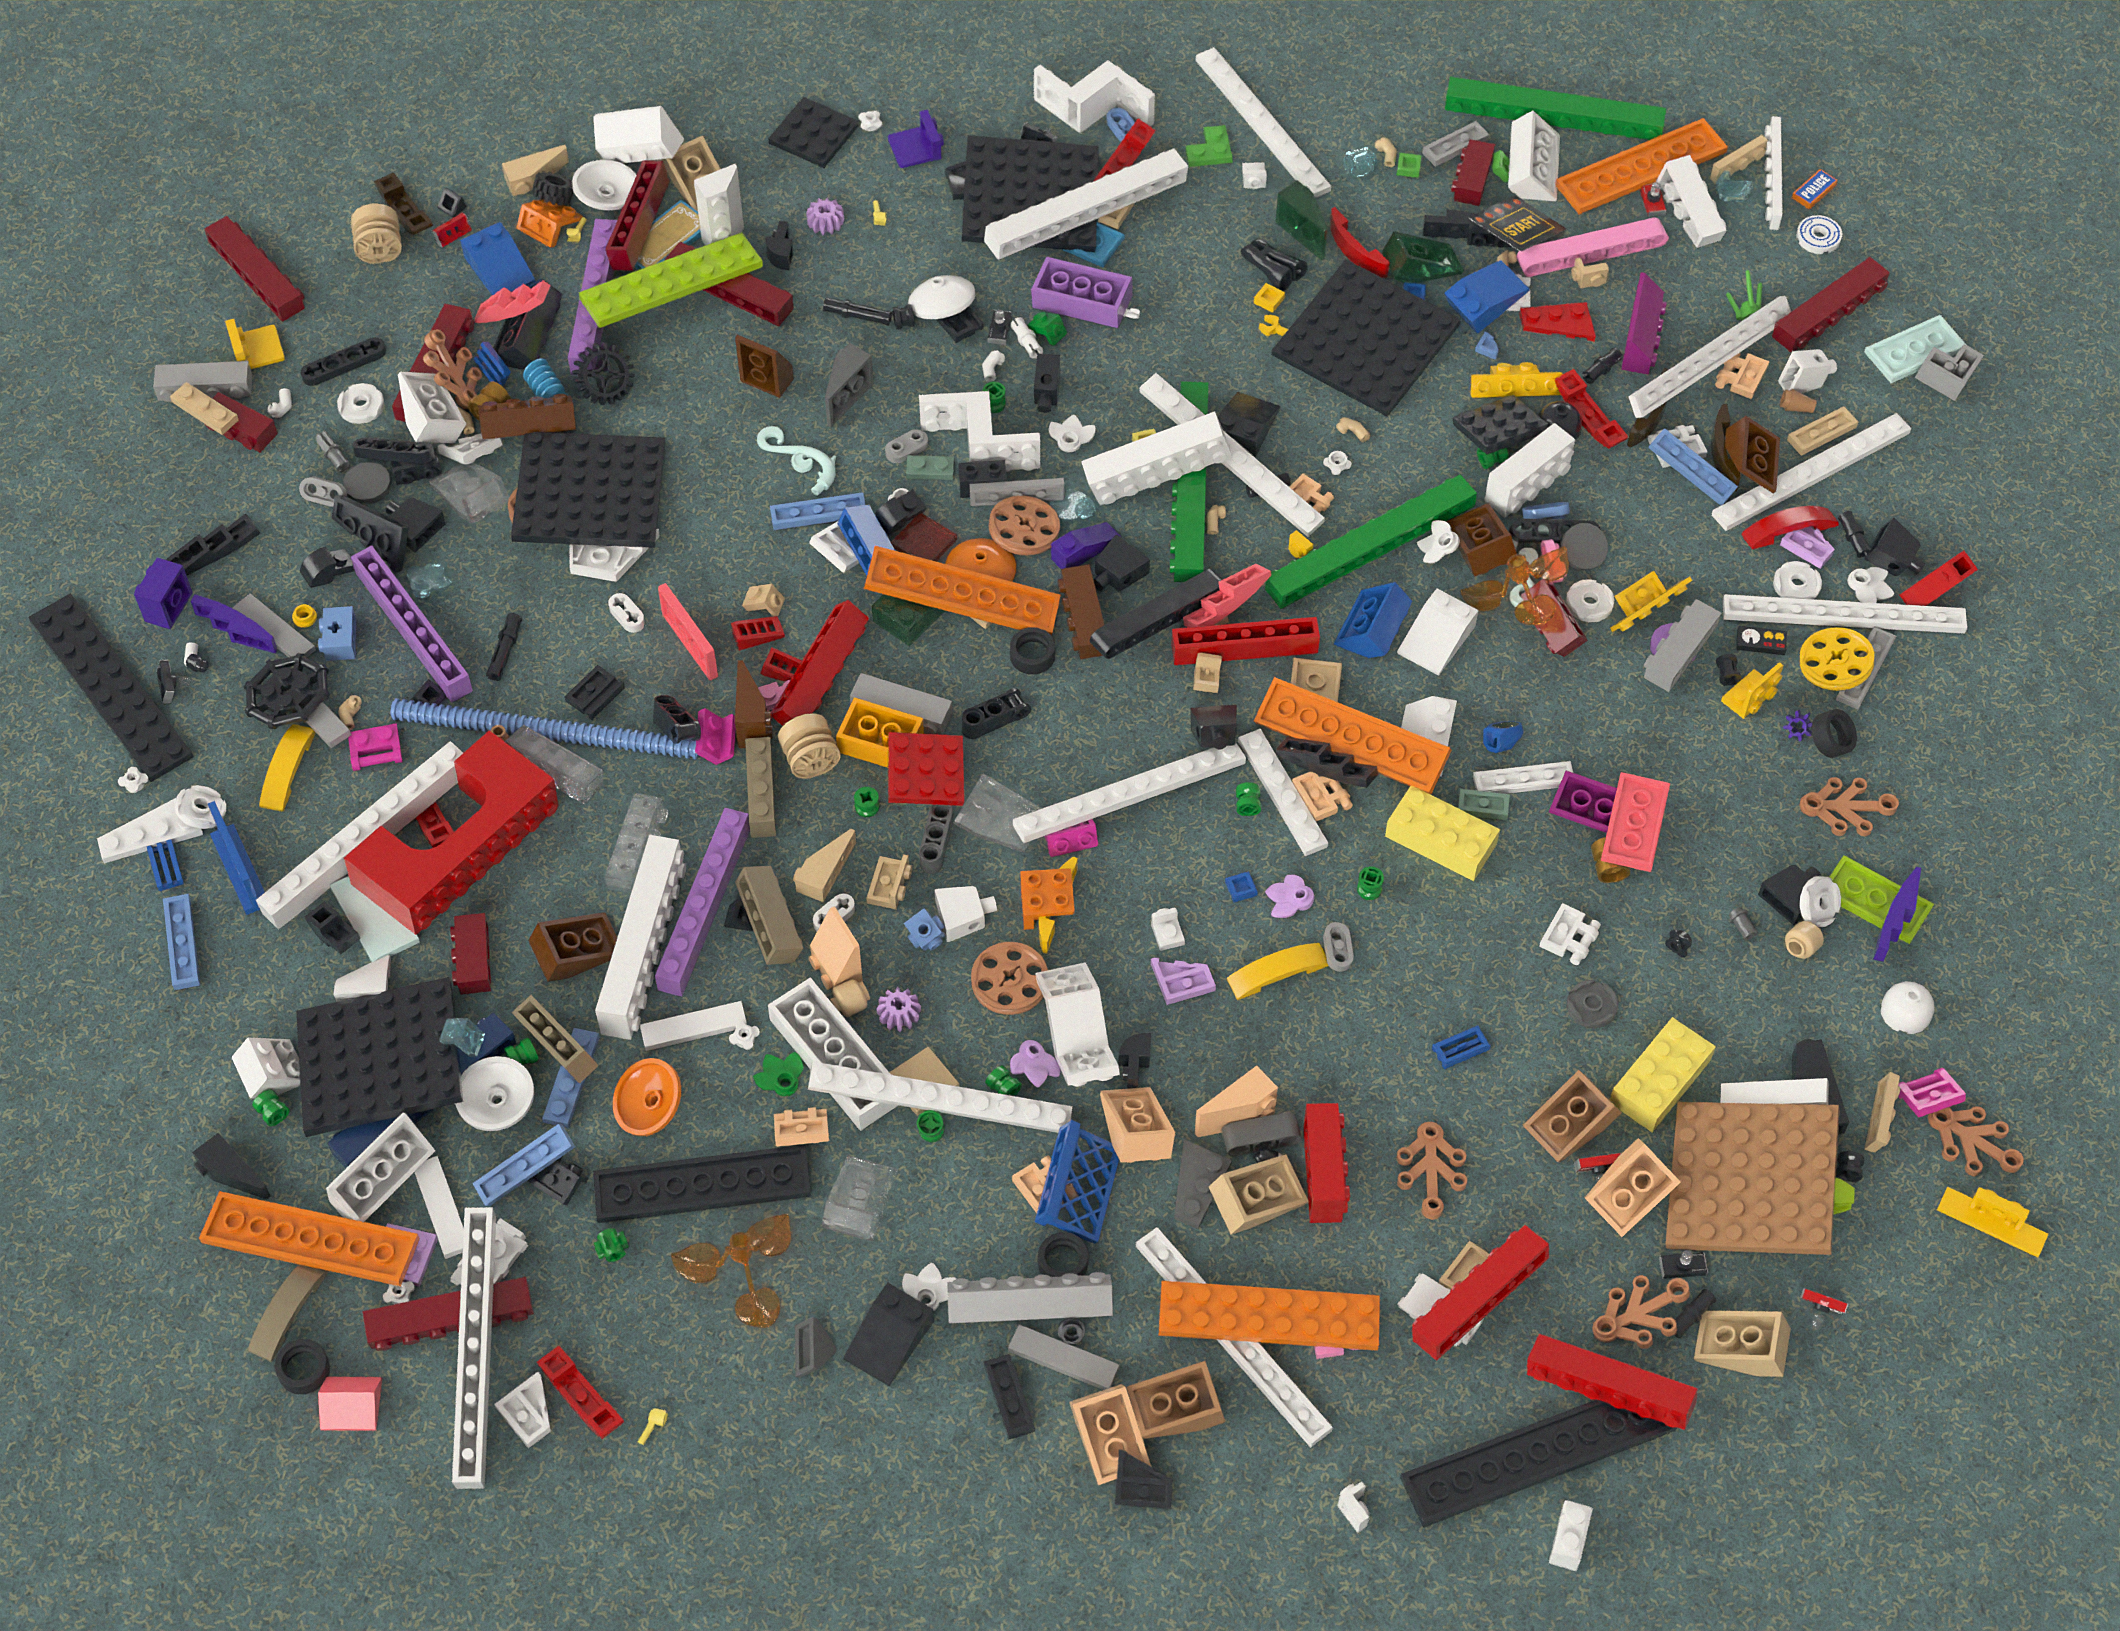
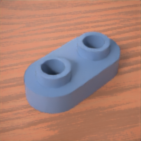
(1122, 127)
(1554, 510)

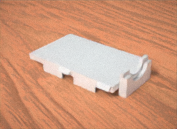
(508, 1246)
(1423, 1296)

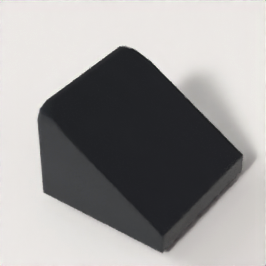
(429, 693)
(737, 917)

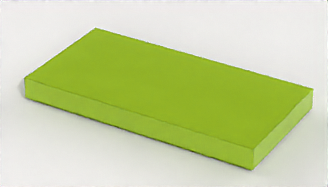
(1871, 896)

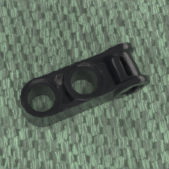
(1006, 709)
(675, 720)

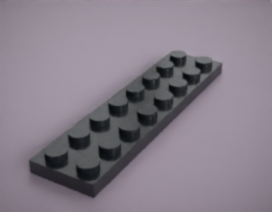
(701, 1183)

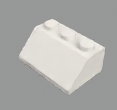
(1430, 718)

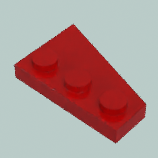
(1562, 319)

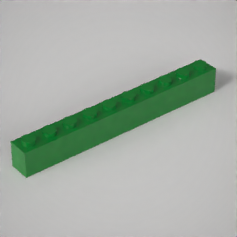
(1555, 108)
(1190, 504)
(1369, 541)

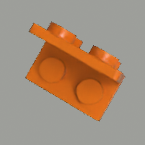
(545, 220)
(1046, 894)

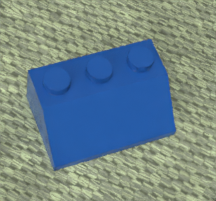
(1374, 620)

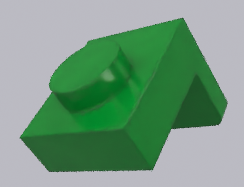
(1048, 325)

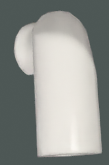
(989, 364)

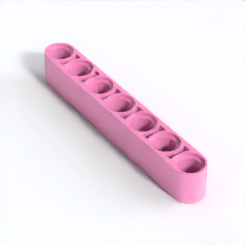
(1592, 246)

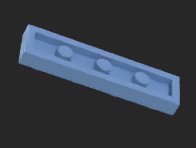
(1692, 467)
(813, 511)
(181, 942)
(566, 1089)
(524, 1165)

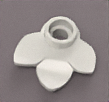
(1072, 432)
(1438, 544)
(1872, 585)
(927, 1285)

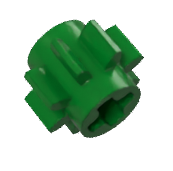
(611, 1245)

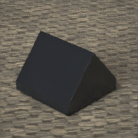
(451, 203)

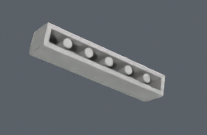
(1029, 1298)

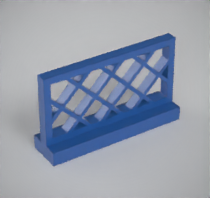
(236, 862)
(1057, 1179)

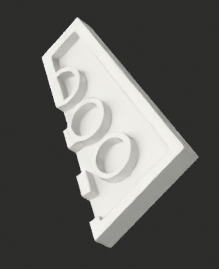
(146, 830)

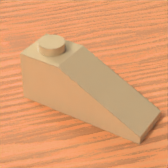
(522, 171)
(824, 866)

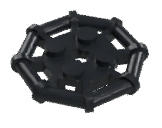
(300, 701)

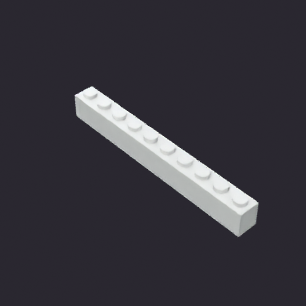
(1085, 203)
(391, 811)
(474, 1349)

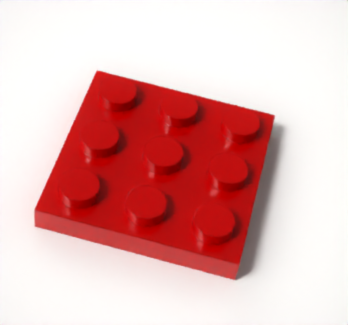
(925, 769)

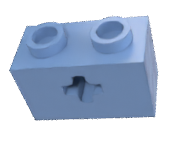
(338, 633)

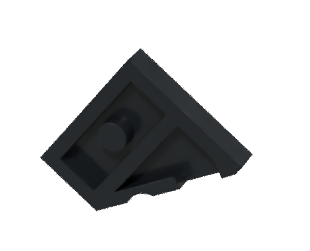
(1141, 1484)

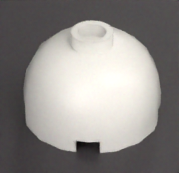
(1907, 1007)

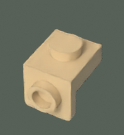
(1590, 275)
(764, 597)
(1207, 672)

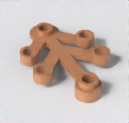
(464, 393)
(1845, 806)
(1972, 1137)
(1431, 1165)
(1639, 1313)

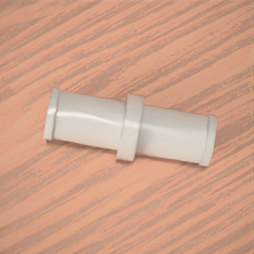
(1026, 337)

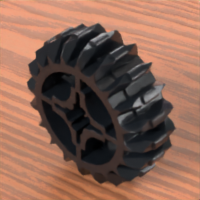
(603, 363)

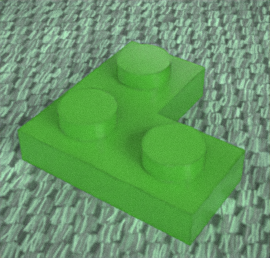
(1215, 150)

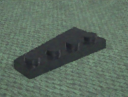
(373, 529)

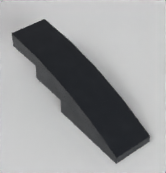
(216, 545)
(1321, 760)

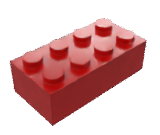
(1325, 1163)

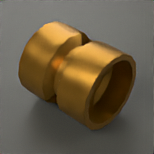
(491, 392)
(1607, 871)

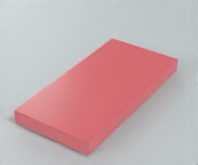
(688, 632)
(1635, 822)

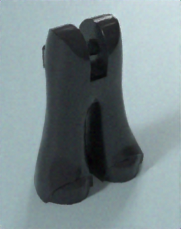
(1276, 265)

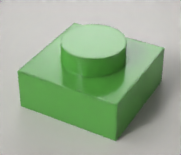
(1409, 165)
(1501, 165)

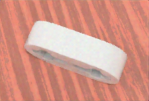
(630, 610)
(844, 913)

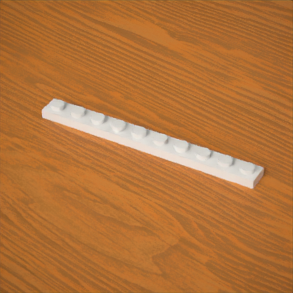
(1262, 122)
(1708, 357)
(1241, 462)
(1812, 471)
(1844, 614)
(1127, 792)
(938, 1097)
(1248, 1355)

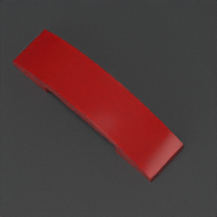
(1128, 149)
(1353, 250)
(1593, 419)
(1786, 521)
(434, 825)
(579, 1393)

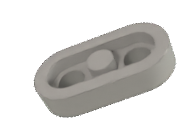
(907, 446)
(324, 492)
(1338, 948)

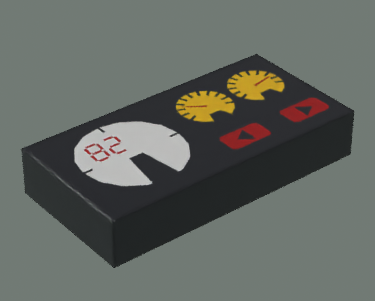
(1761, 640)

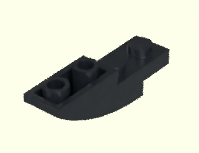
(1458, 225)

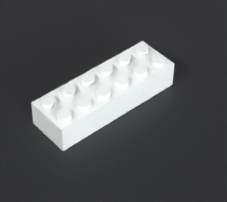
(1157, 459)
(824, 1036)

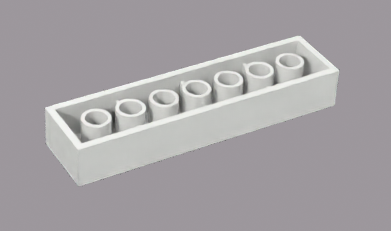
(640, 938)

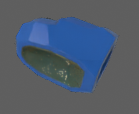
(1502, 735)

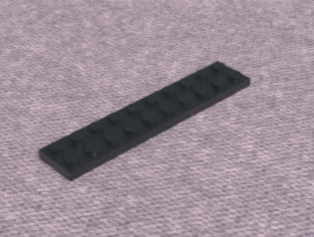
(111, 687)
(1525, 1458)

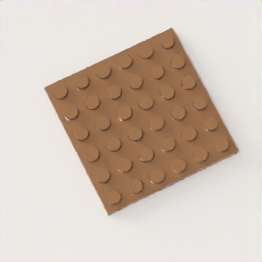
(1753, 1177)

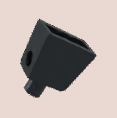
(1047, 381)
(421, 518)
(1895, 549)
(1120, 565)
(1214, 725)
(1784, 891)

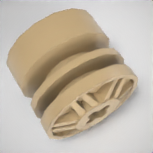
(376, 233)
(809, 746)

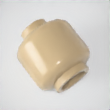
(1804, 939)
(850, 997)

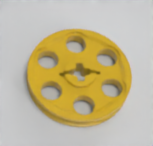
(1836, 650)

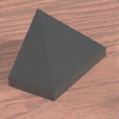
(812, 1347)

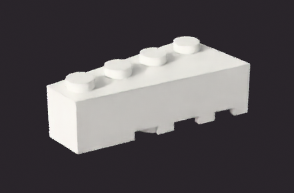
(1691, 201)

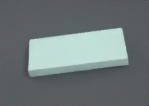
(1907, 350)
(377, 929)

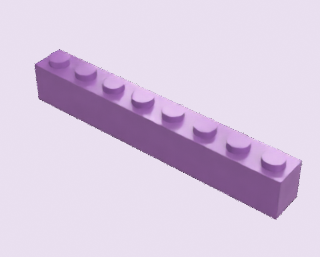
(597, 272)
(412, 624)
(702, 902)

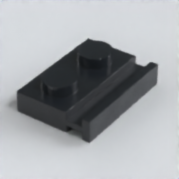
(961, 324)
(594, 692)

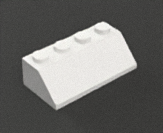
(636, 135)
(1533, 158)
(719, 205)
(379, 1170)

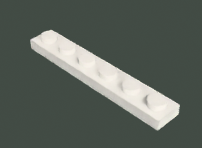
(1774, 178)
(1283, 792)

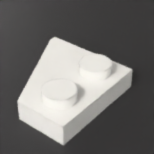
(470, 448)
(835, 547)
(526, 1410)

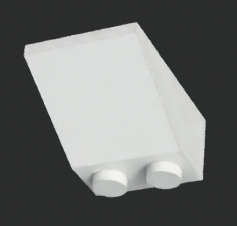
(429, 409)
(1438, 631)

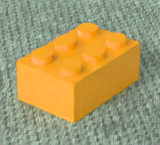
(867, 728)

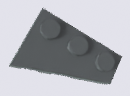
(1197, 1172)

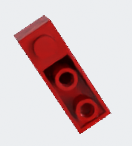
(1939, 580)

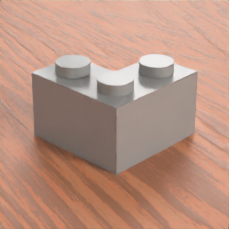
(1948, 373)

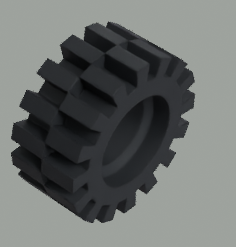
(553, 188)

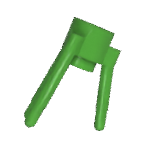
(1747, 307)

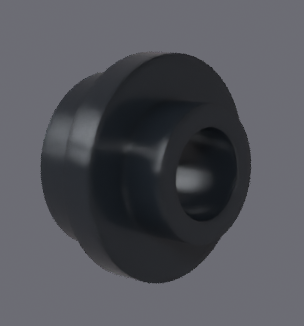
(1071, 1338)

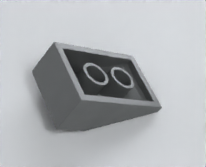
(848, 381)

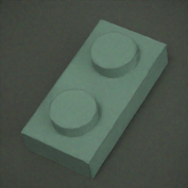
(930, 467)
(1484, 804)

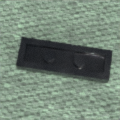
(1009, 1396)

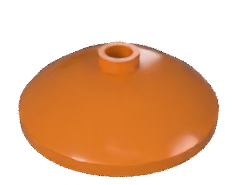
(994, 561)
(637, 1095)

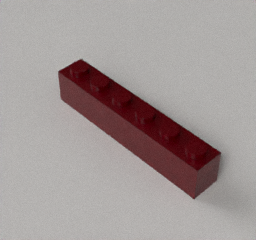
(637, 215)
(255, 268)
(748, 293)
(1831, 305)
(455, 324)
(441, 1314)

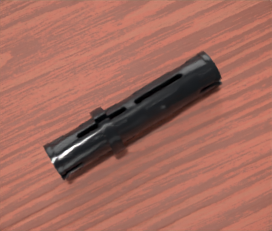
(863, 312)
(507, 638)

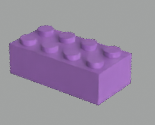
(1082, 292)

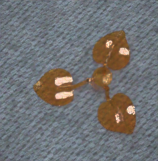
(1534, 611)
(768, 1236)

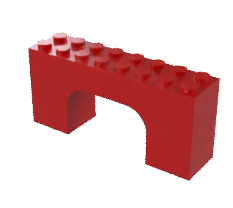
(423, 883)

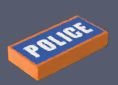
(1814, 189)

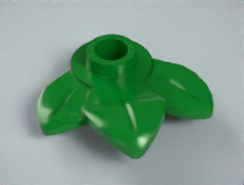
(779, 1071)

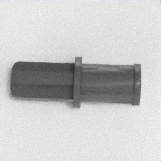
(332, 451)

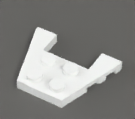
(604, 561)

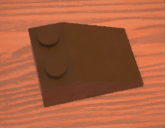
(763, 367)
(1754, 452)
(1483, 539)
(751, 715)
(573, 945)

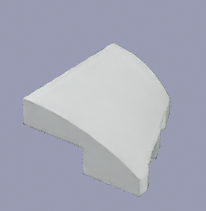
(364, 981)

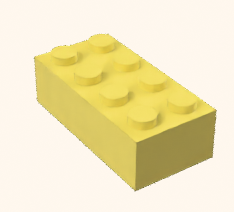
(1442, 833)
(1662, 1074)

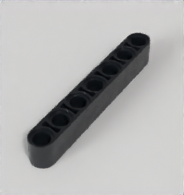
(1154, 615)

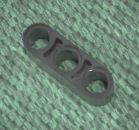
(936, 847)
(1266, 1131)

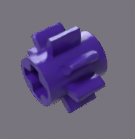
(1793, 723)

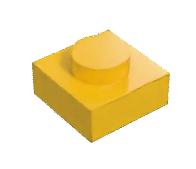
(1269, 297)
(1299, 545)

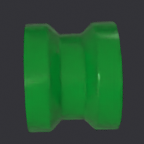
(867, 808)

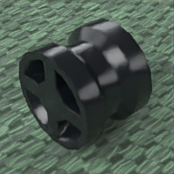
(903, 316)
(1850, 1166)

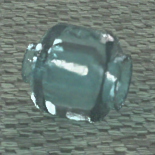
(1359, 161)

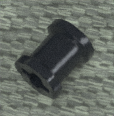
(1728, 669)

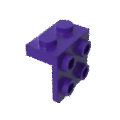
(917, 144)

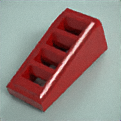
(751, 640)
(781, 658)

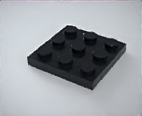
(813, 132)
(1499, 424)

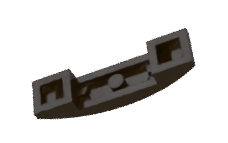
(395, 197)
(1644, 427)
(1718, 449)

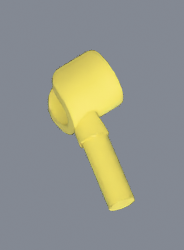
(879, 217)
(574, 234)
(656, 1417)

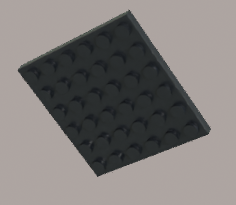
(1015, 174)
(1366, 337)
(588, 489)
(377, 1057)

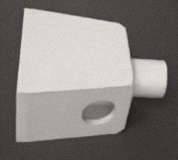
(1806, 370)
(962, 910)

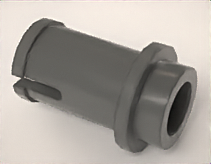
(1743, 923)

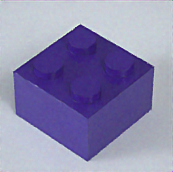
(163, 593)

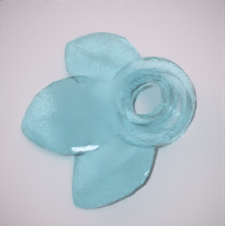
(1075, 506)
(427, 579)

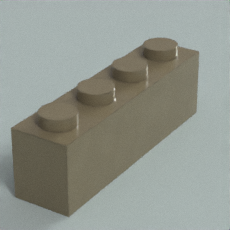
(760, 787)
(769, 915)
(555, 1039)

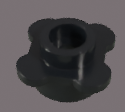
(1679, 942)

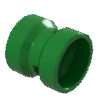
(996, 395)
(1489, 460)
(1248, 796)
(1366, 887)
(522, 1053)
(1002, 1082)
(270, 1107)
(929, 1121)

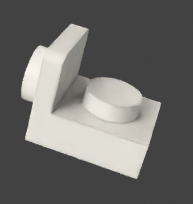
(1254, 175)
(1167, 929)
(1354, 1510)

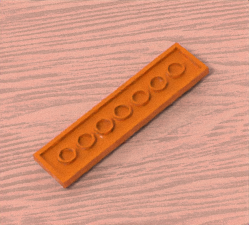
(1638, 166)
(961, 591)
(1371, 740)
(310, 1238)
(1269, 1315)

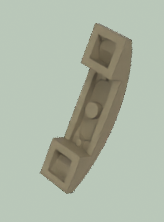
(283, 1310)

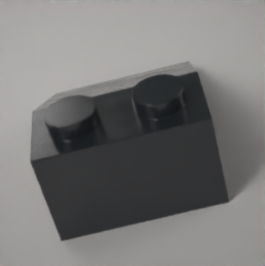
(1248, 420)
(889, 1334)

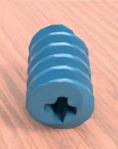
(542, 379)

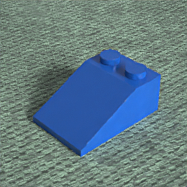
(496, 259)
(1485, 294)

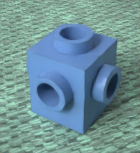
(919, 924)

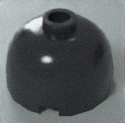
(1564, 416)

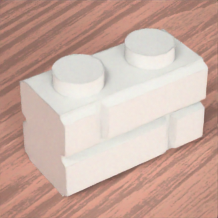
(1570, 1535)

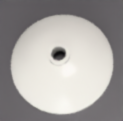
(603, 184)
(941, 297)
(491, 1080)

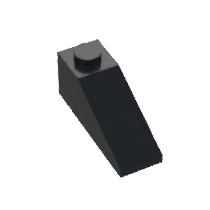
(226, 1167)

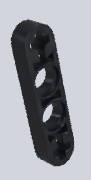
(341, 358)
(393, 450)
(1553, 525)

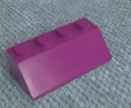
(1644, 326)
(1584, 801)

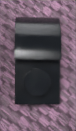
(780, 247)
(898, 511)
(323, 565)
(331, 928)
(1132, 1055)

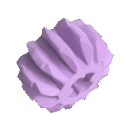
(825, 216)
(899, 1018)

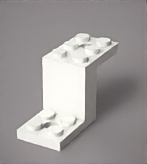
(1093, 96)
(973, 412)
(1077, 1024)

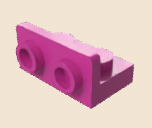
(716, 737)
(1072, 839)

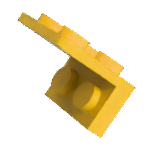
(256, 346)
(1752, 690)

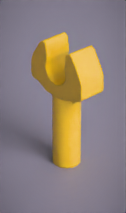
(1274, 329)

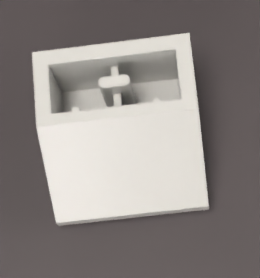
(267, 1065)

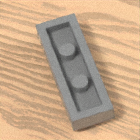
(1452, 144)

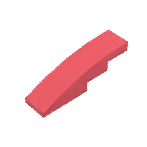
(510, 304)
(1232, 594)

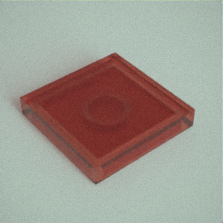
(924, 538)

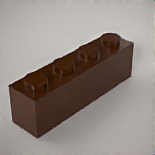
(526, 416)
(1082, 606)

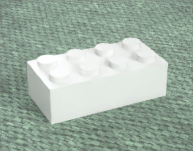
(1529, 470)

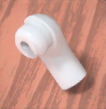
(283, 406)

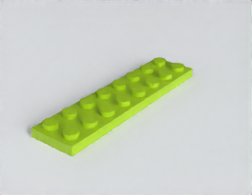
(670, 280)

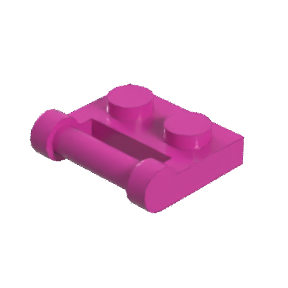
(373, 741)
(1931, 1093)

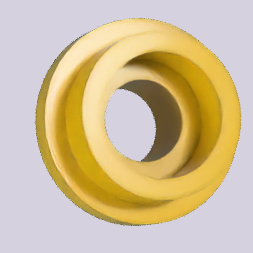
(301, 611)

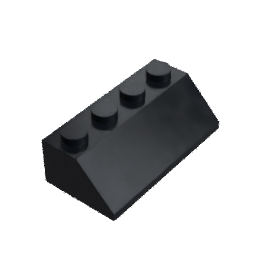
(526, 333)

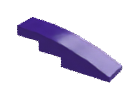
(239, 627)
(1900, 911)

